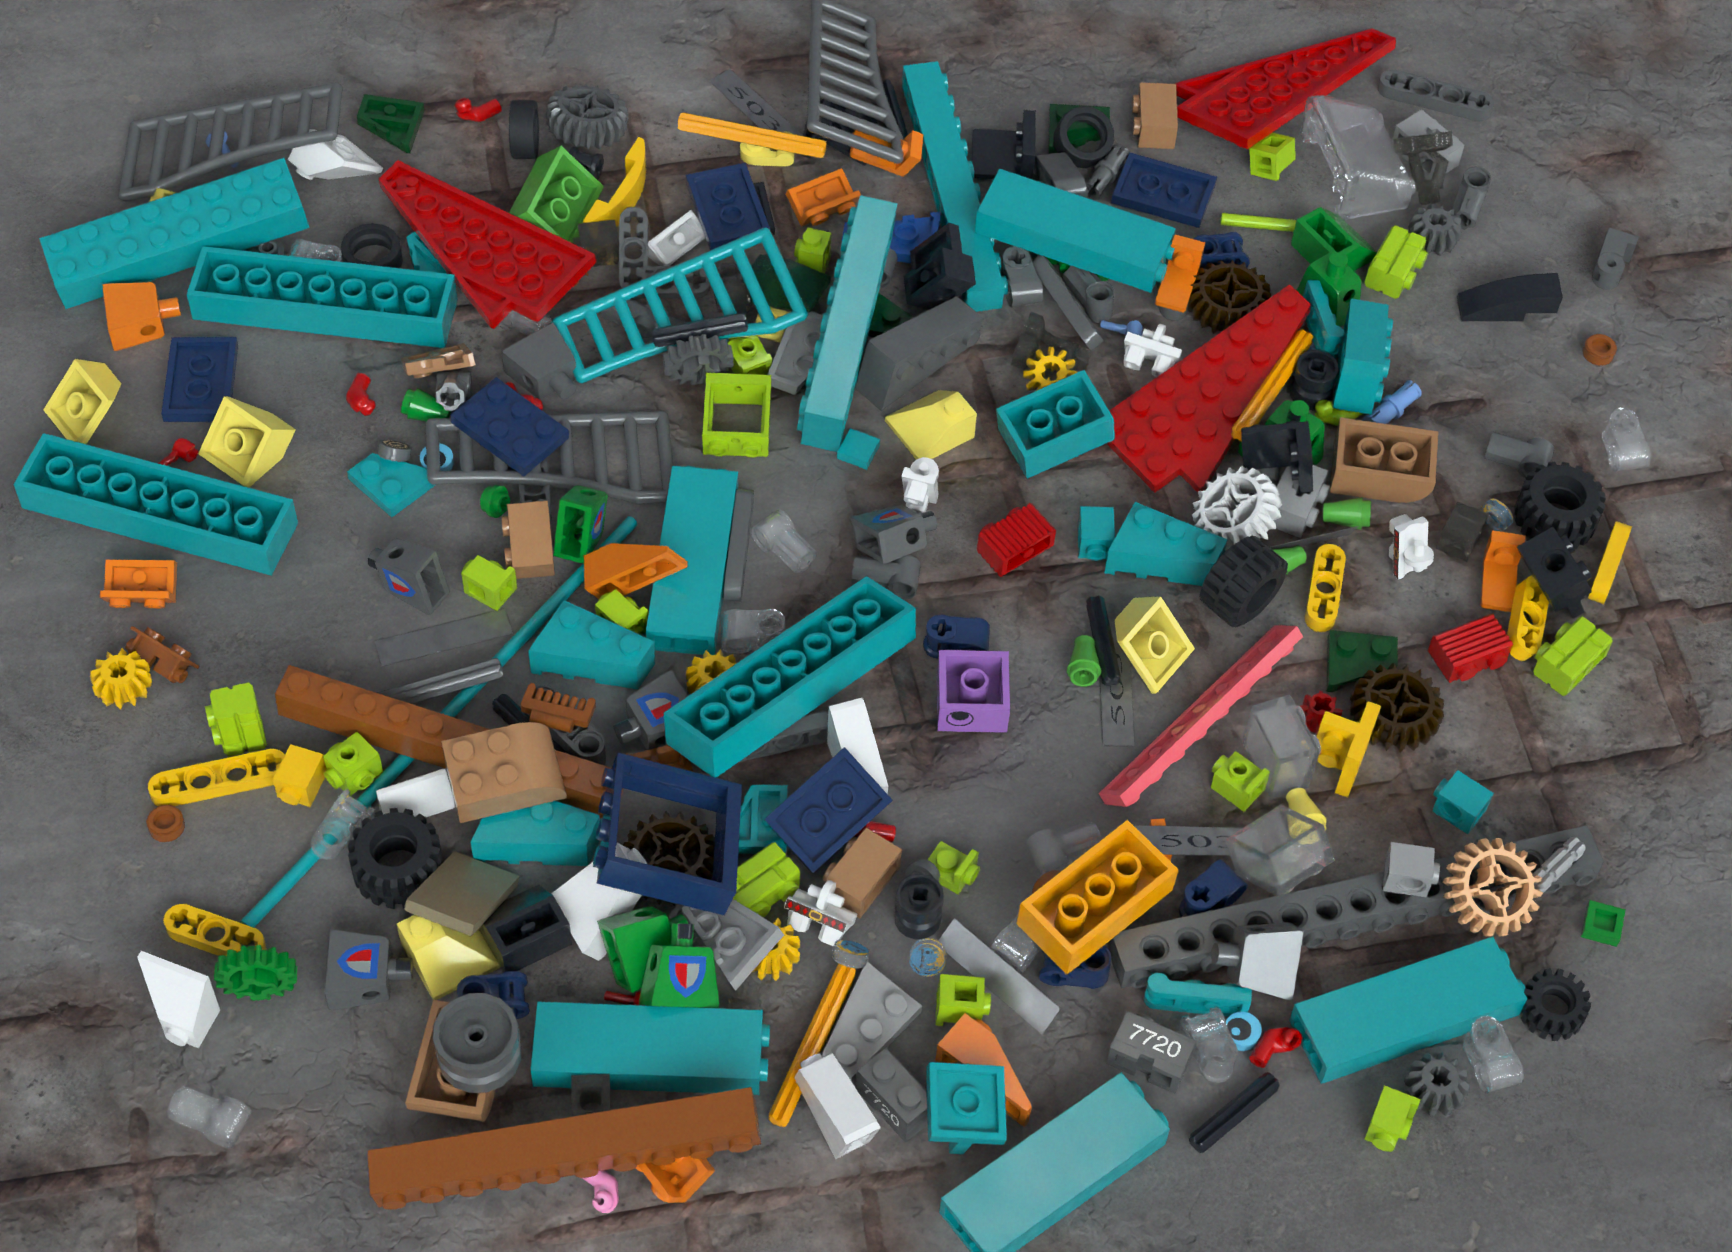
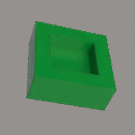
(1603, 923)

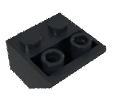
(526, 929)

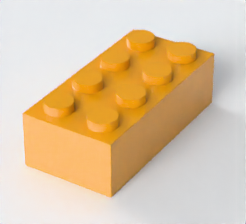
(1097, 896)

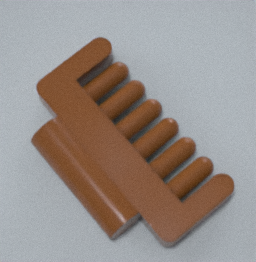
(555, 715)

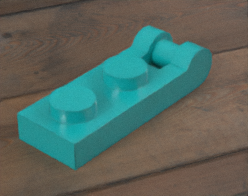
(1321, 320)
(1195, 996)

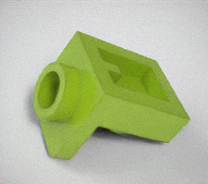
(955, 867)

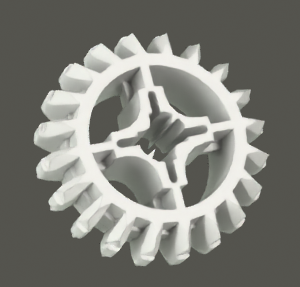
(1228, 506)

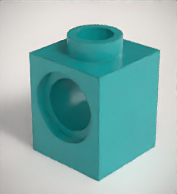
(1095, 532)
(1461, 801)

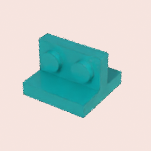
(965, 1105)

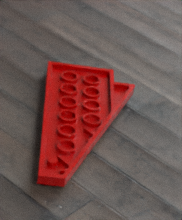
(1263, 95)
(493, 254)
(1188, 412)

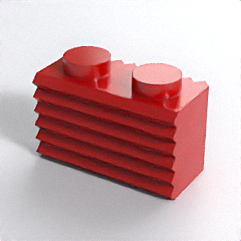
(1015, 539)
(1470, 648)

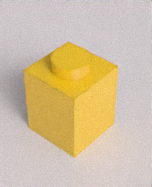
(299, 776)

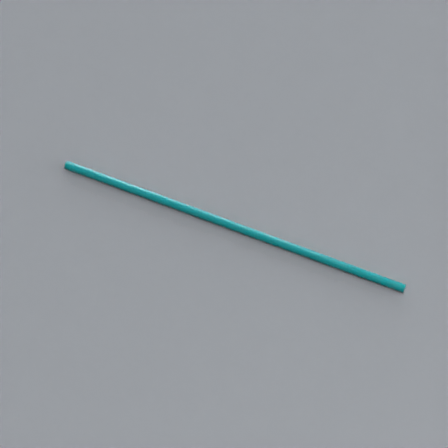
(388, 776)

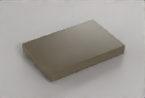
(462, 893)

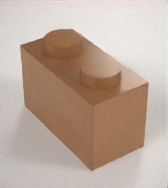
(1156, 115)
(529, 539)
(864, 870)

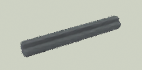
(446, 682)

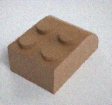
(1383, 461)
(503, 770)
(432, 1092)

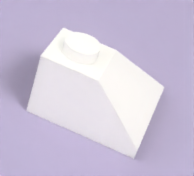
(333, 160)
(181, 999)

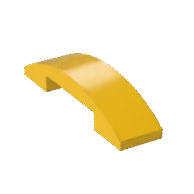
(629, 190)

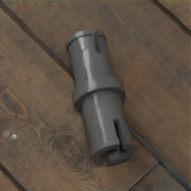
(1106, 170)

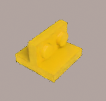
(1345, 743)

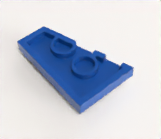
(910, 233)

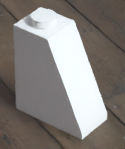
(852, 729)
(588, 902)
(836, 1104)

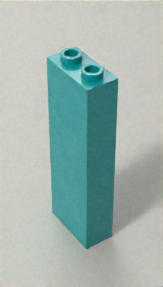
(1075, 230)
(698, 528)
(1407, 1009)
(650, 1047)
(1056, 1168)

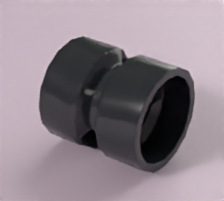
(1314, 378)
(919, 906)

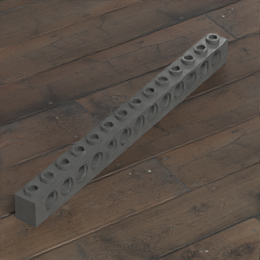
(1333, 900)

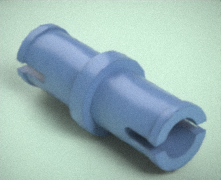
(1393, 405)

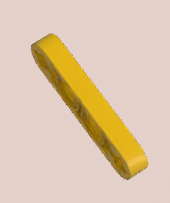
(217, 772)

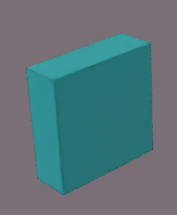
(858, 449)

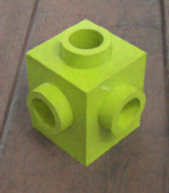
(352, 764)

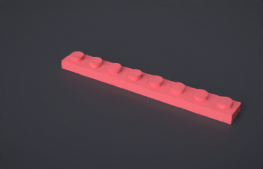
(1198, 717)

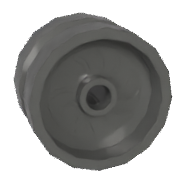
(477, 1042)

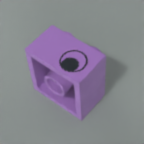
(973, 691)

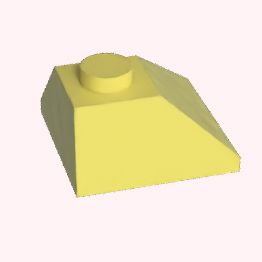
(82, 399)
(934, 424)
(245, 441)
(1152, 640)
(444, 954)

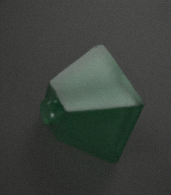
(808, 282)

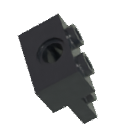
(938, 269)
(1556, 571)

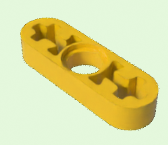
(1609, 562)
(1317, 597)
(1518, 626)
(205, 921)

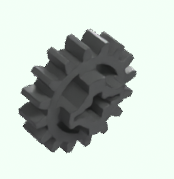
(697, 357)

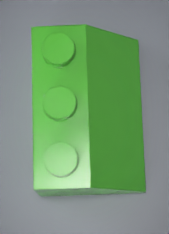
(557, 194)

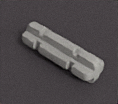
(1559, 863)

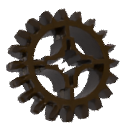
(1226, 294)
(1417, 700)
(672, 843)

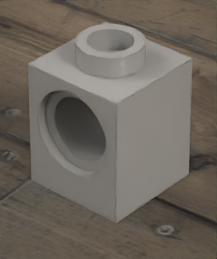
(1410, 869)

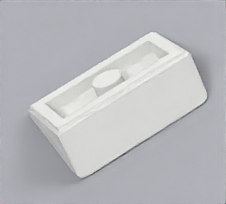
(676, 240)
(423, 795)

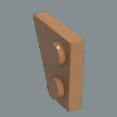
(441, 359)

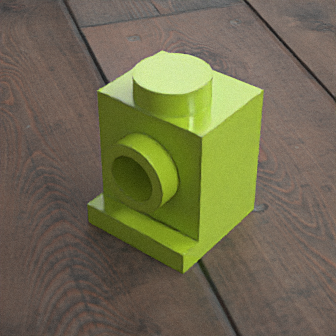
(1272, 156)
(814, 249)
(749, 355)
(488, 581)
(622, 611)
(1239, 780)
(960, 996)
(1391, 1118)

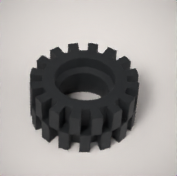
(1563, 988)

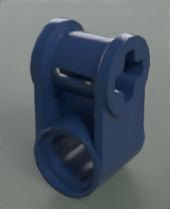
(1220, 247)
(956, 634)
(1212, 890)
(1082, 975)
(499, 986)

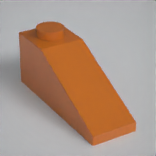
(628, 567)
(974, 1043)

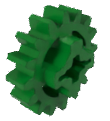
(255, 972)

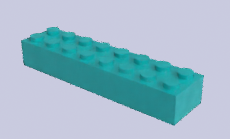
(171, 232)
(323, 297)
(846, 323)
(156, 504)
(789, 676)

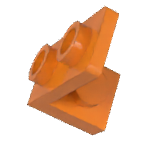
(910, 145)
(1180, 273)
(1500, 570)

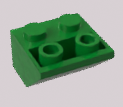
(1326, 233)

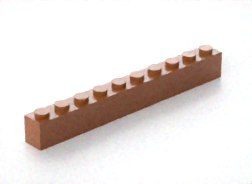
(407, 728)
(563, 1148)

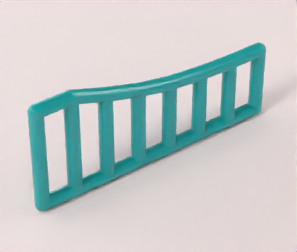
(677, 274)

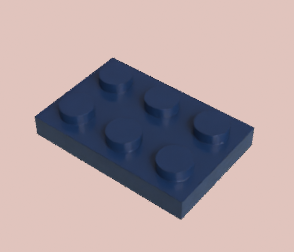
(1164, 190)
(726, 203)
(198, 377)
(509, 426)
(828, 810)

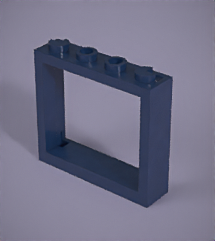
(684, 788)

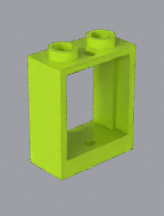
(723, 389)

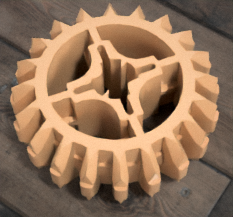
(1497, 901)

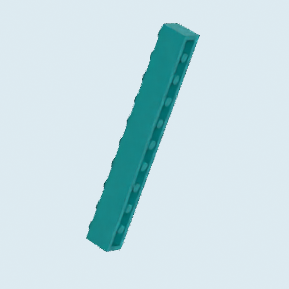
(952, 177)

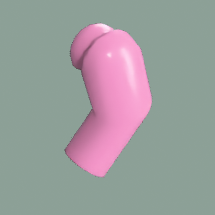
(605, 1191)

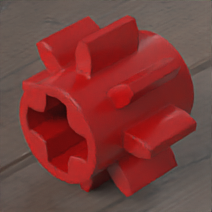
(1315, 708)

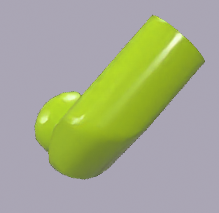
(1331, 415)

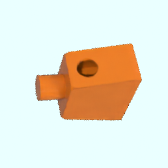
(136, 313)

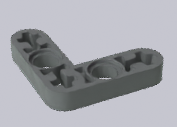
(647, 271)

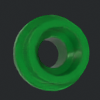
(495, 500)

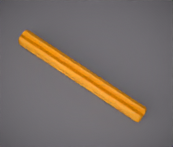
(752, 135)
(1273, 383)
(812, 1042)

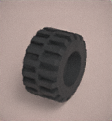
(1566, 487)
(1243, 581)
(387, 834)

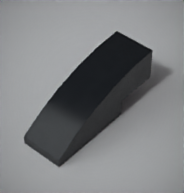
(1511, 298)

